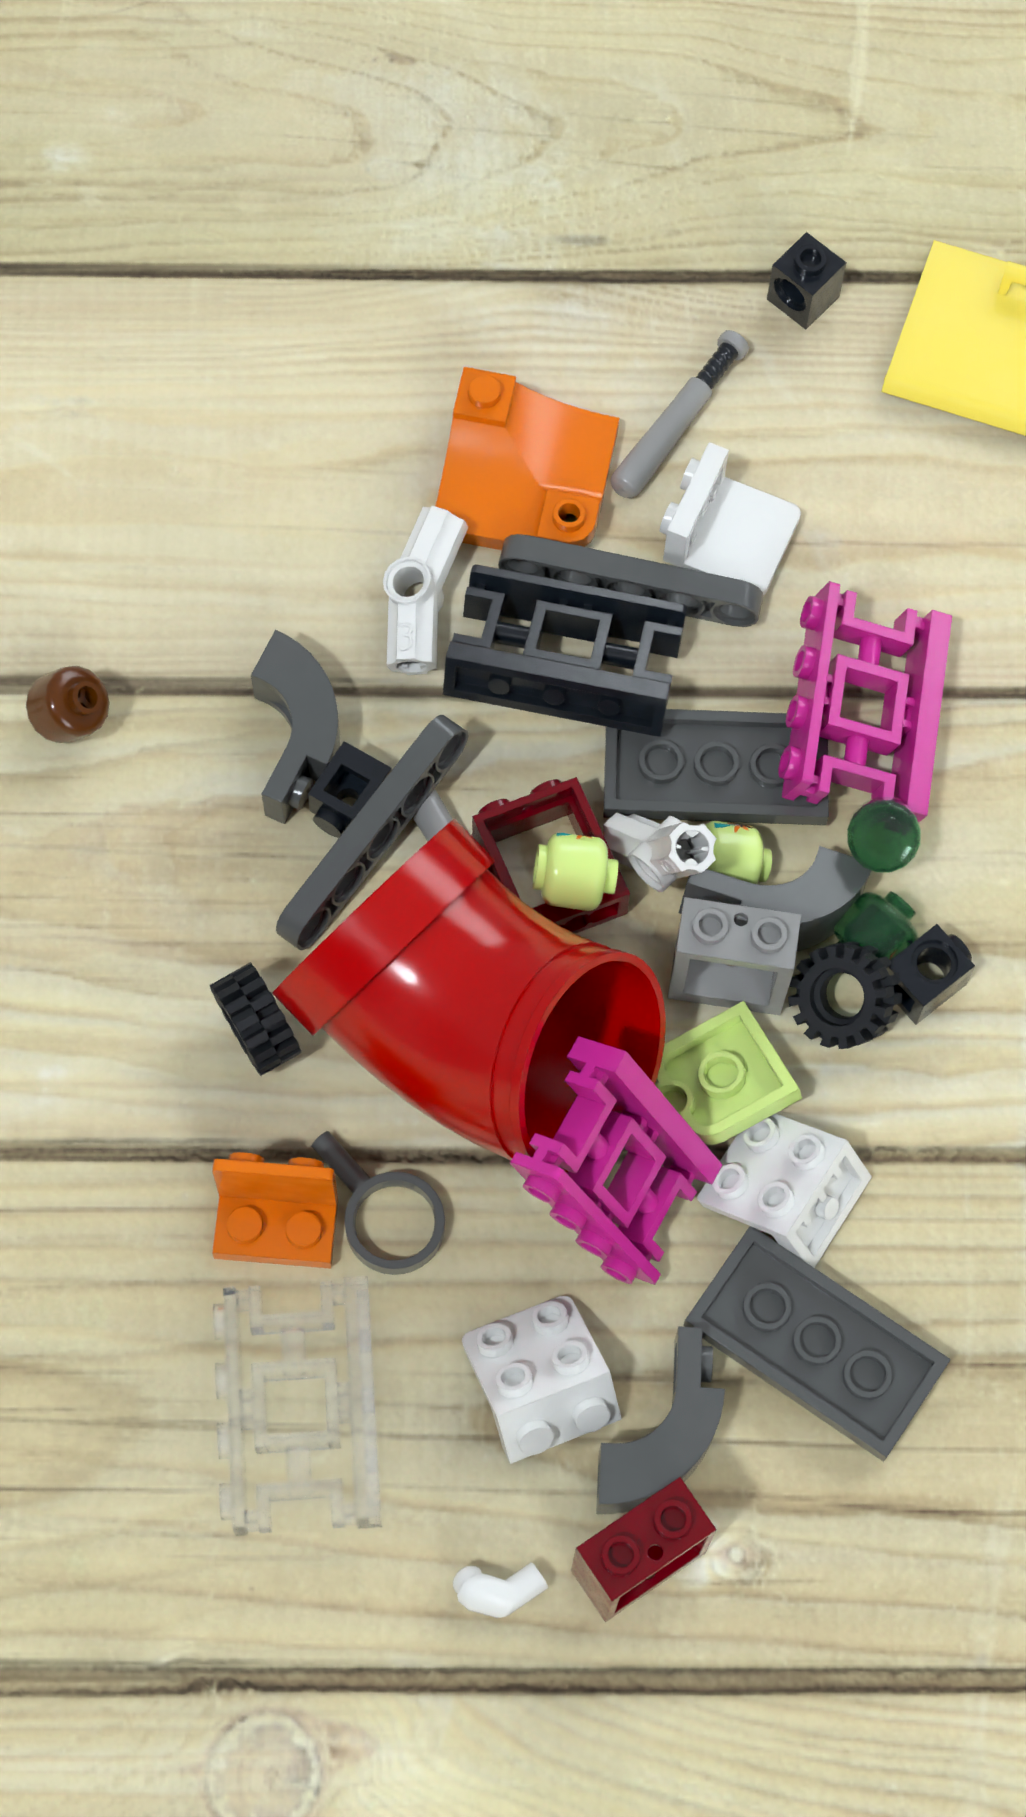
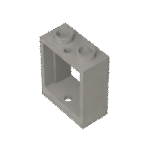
(760, 953)

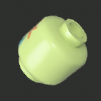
(740, 852)
(574, 871)

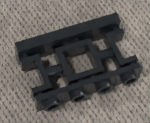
(561, 682)

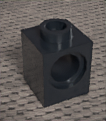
(806, 280)
(923, 994)

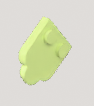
(725, 1076)

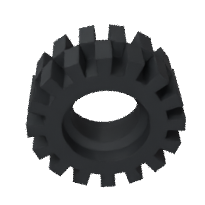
(812, 997)
(255, 1018)

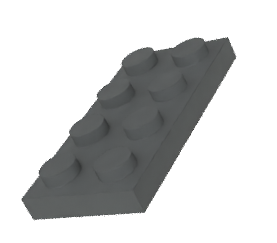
(706, 770)
(817, 1343)

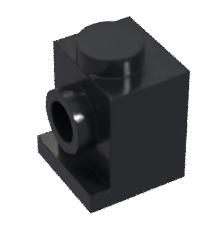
(347, 775)

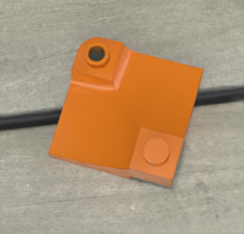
(524, 463)

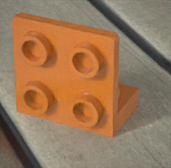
(275, 1211)

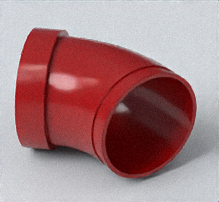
(472, 997)

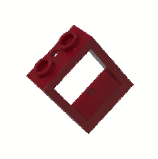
(543, 805)
(648, 1540)

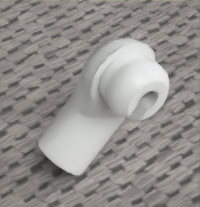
(494, 1595)

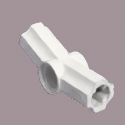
(415, 618)
(659, 850)

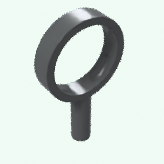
(363, 1186)

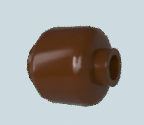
(67, 704)

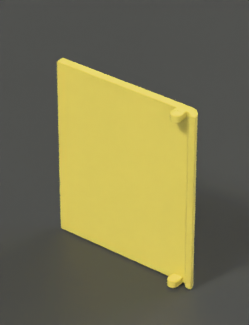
(965, 339)

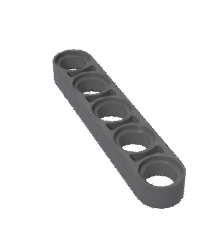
(704, 594)
(371, 832)

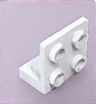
(788, 1184)

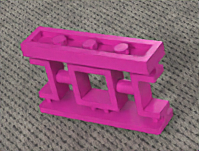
(908, 711)
(589, 1148)

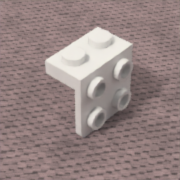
(726, 524)
(542, 1377)

